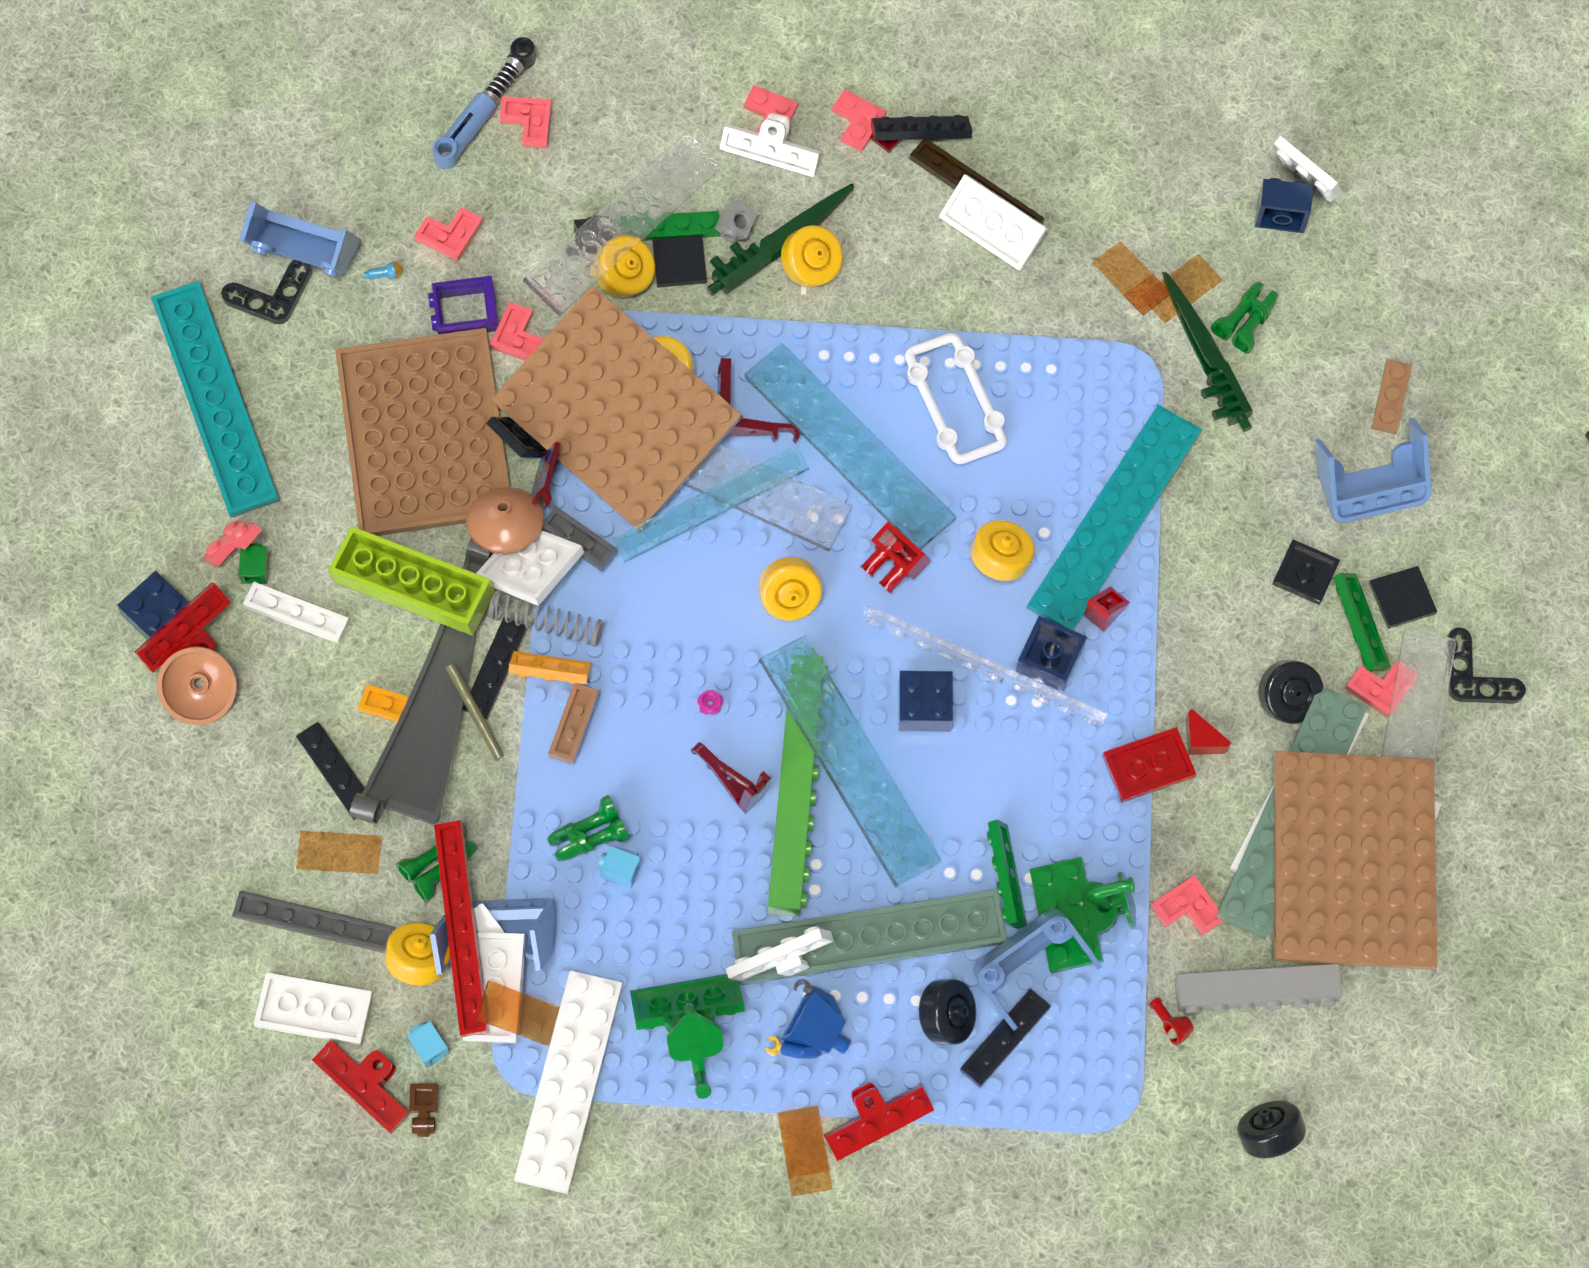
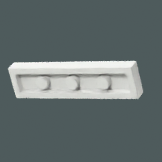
(296, 612)

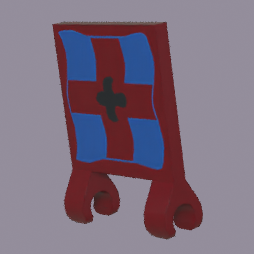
(544, 475)

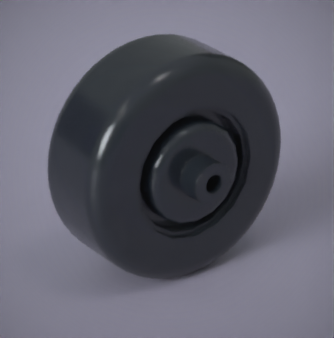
(1289, 690)
(947, 1012)
(1271, 1129)

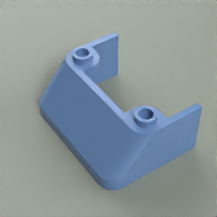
(298, 240)
(1381, 488)
(518, 916)
(997, 964)

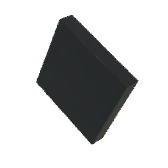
(679, 261)
(516, 437)
(1306, 572)
(1403, 597)

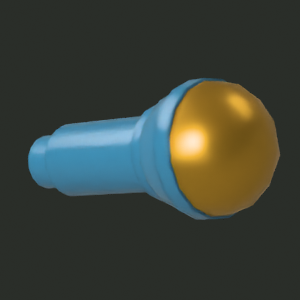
(390, 270)

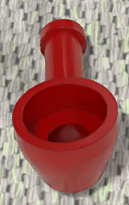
(1181, 1025)

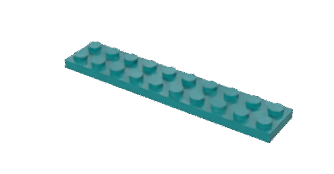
(214, 399)
(1114, 518)

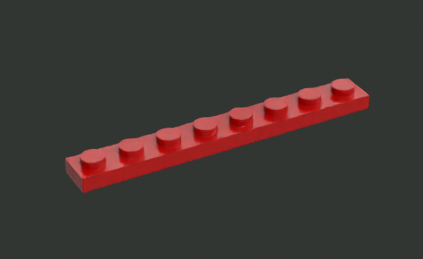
(460, 926)

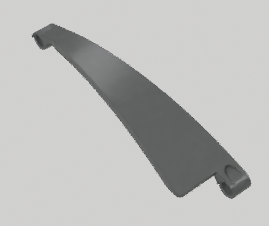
(421, 749)

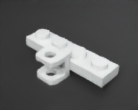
(771, 146)
(784, 957)

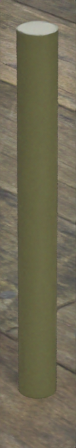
(474, 711)

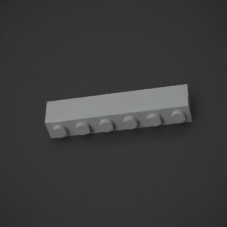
(1258, 988)

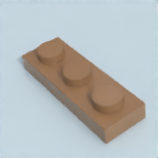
(1391, 396)
(573, 723)

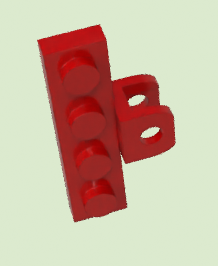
(184, 628)
(364, 1083)
(876, 1118)

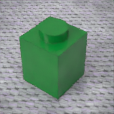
(254, 564)

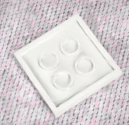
(1309, 172)
(533, 570)

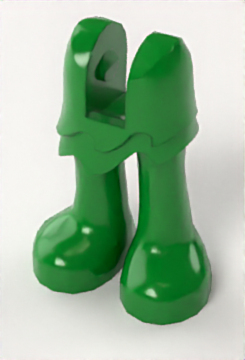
(1258, 313)
(582, 843)
(425, 882)

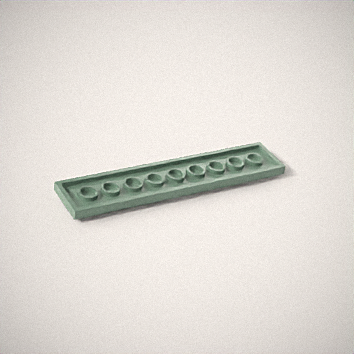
(1250, 897)
(885, 934)

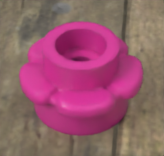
(705, 697)

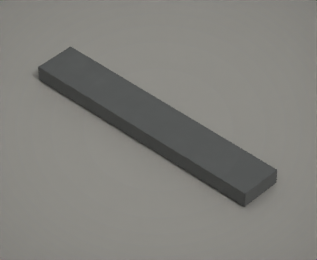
(312, 921)

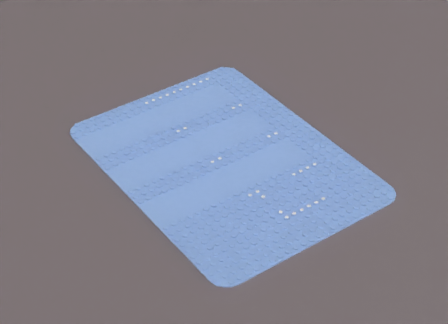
(696, 623)

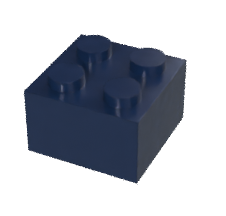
(1284, 205)
(151, 605)
(1051, 653)
(925, 701)

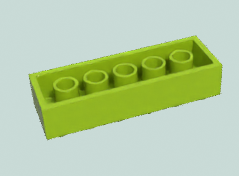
(412, 580)

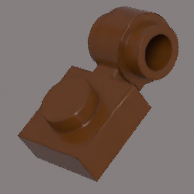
(423, 1101)

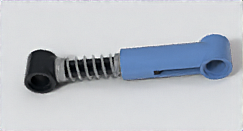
(482, 105)

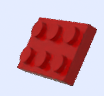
(1149, 764)

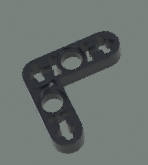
(276, 301)
(1467, 680)

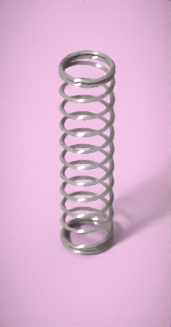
(494, 606)

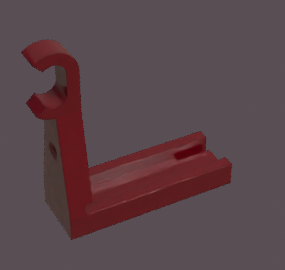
(746, 426)
(739, 788)

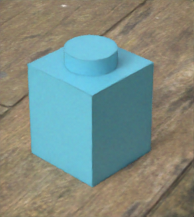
(619, 866)
(427, 1043)

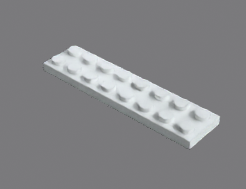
(568, 1082)

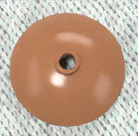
(508, 529)
(187, 700)

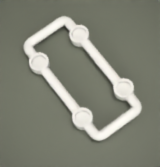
(947, 437)

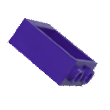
(461, 288)

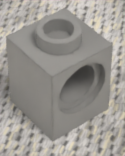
(743, 216)

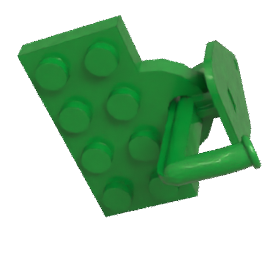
(1087, 905)
(690, 1016)

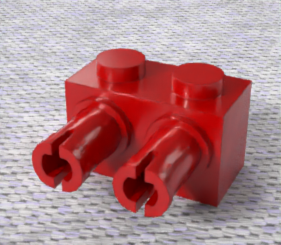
(896, 547)

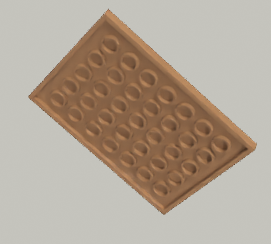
(618, 406)
(420, 429)
(1354, 860)

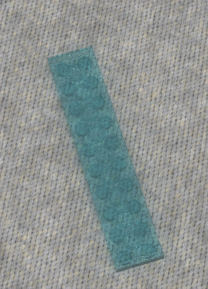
(850, 446)
(850, 761)

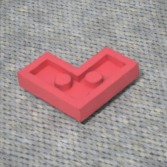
(766, 102)
(533, 114)
(860, 114)
(453, 239)
(511, 334)
(236, 535)
(1373, 689)
(1188, 899)

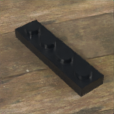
(921, 127)
(496, 666)
(330, 764)
(1004, 1040)

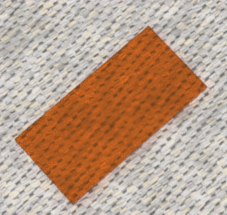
(1131, 278)
(1194, 280)
(339, 852)
(518, 1013)
(804, 1151)

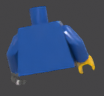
(813, 1027)

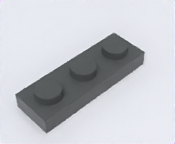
(596, 549)

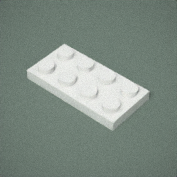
(993, 222)
(503, 963)
(313, 1009)

